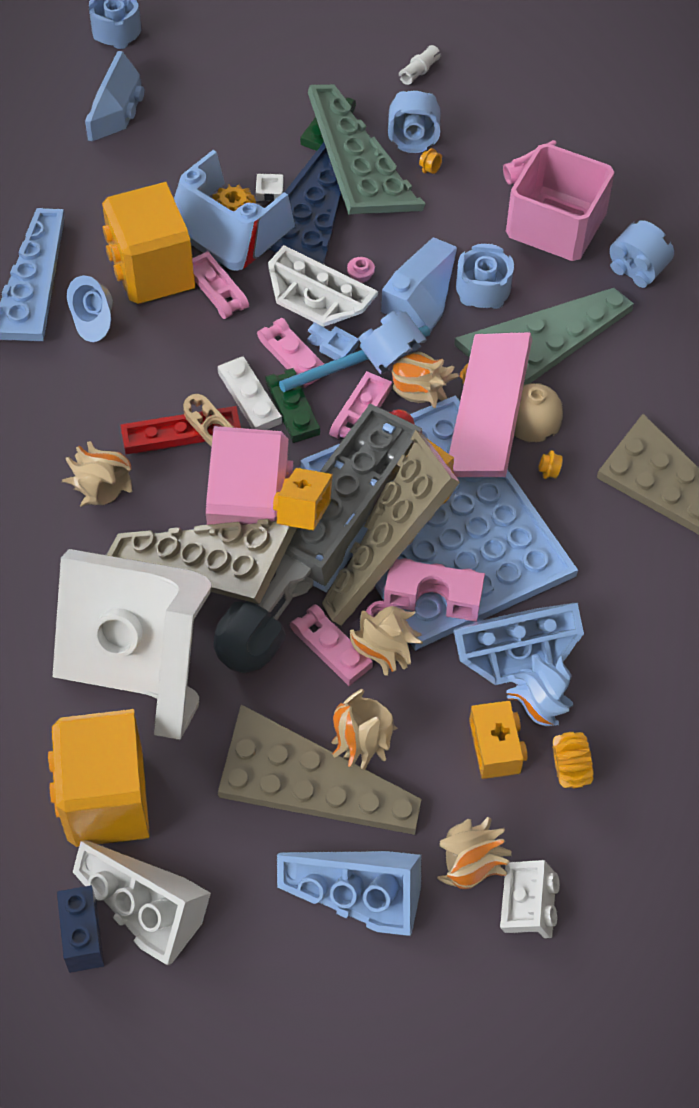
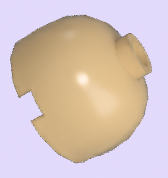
(538, 413)

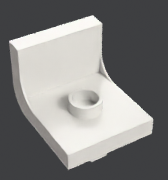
(130, 630)

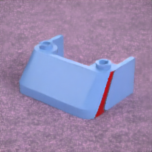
(229, 236)

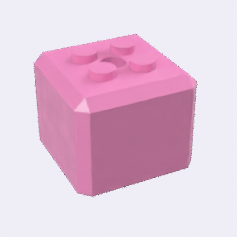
(559, 201)
(245, 474)

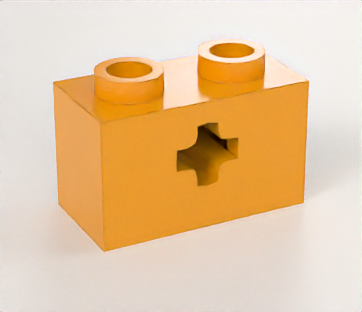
(303, 498)
(495, 756)

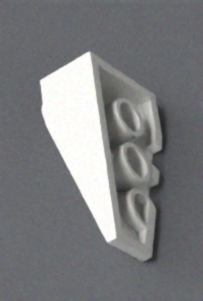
(151, 902)

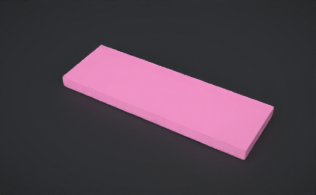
(490, 404)

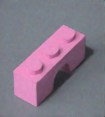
(411, 579)

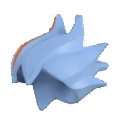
(542, 690)

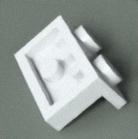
(529, 898)

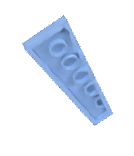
(29, 290)

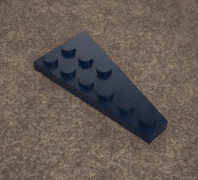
(314, 207)

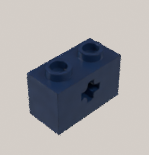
(80, 929)

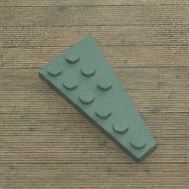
(359, 162)
(559, 329)

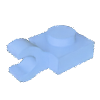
(332, 343)

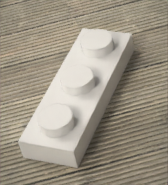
(249, 394)

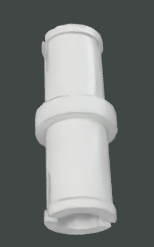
(419, 64)

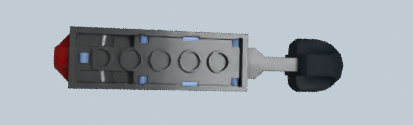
(359, 470)

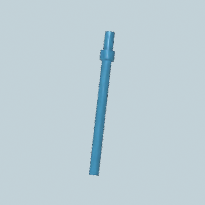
(331, 367)

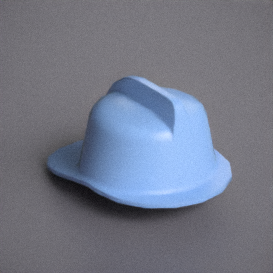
(90, 307)

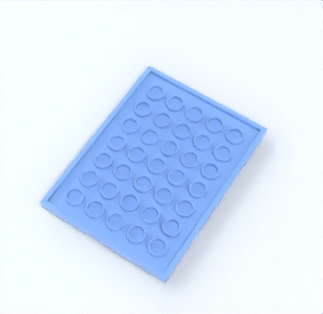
(480, 528)

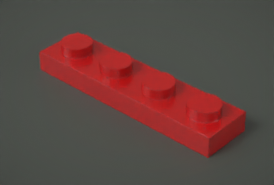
(169, 431)

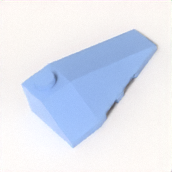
(421, 284)
(367, 886)

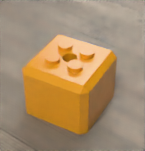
(148, 243)
(99, 778)

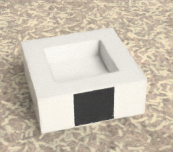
(269, 186)

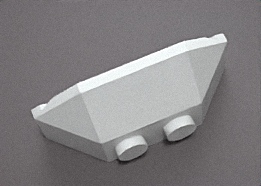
(316, 289)

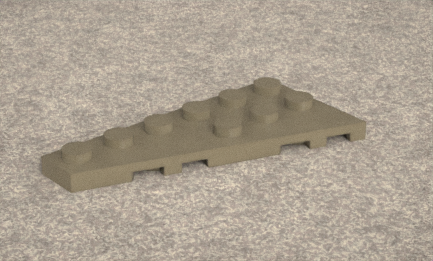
(655, 474)
(392, 525)
(231, 555)
(293, 774)

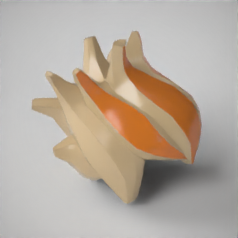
(421, 378)
(99, 475)
(386, 637)
(362, 728)
(473, 854)

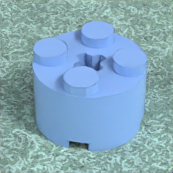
(115, 21)
(414, 121)
(641, 253)
(484, 276)
(391, 341)

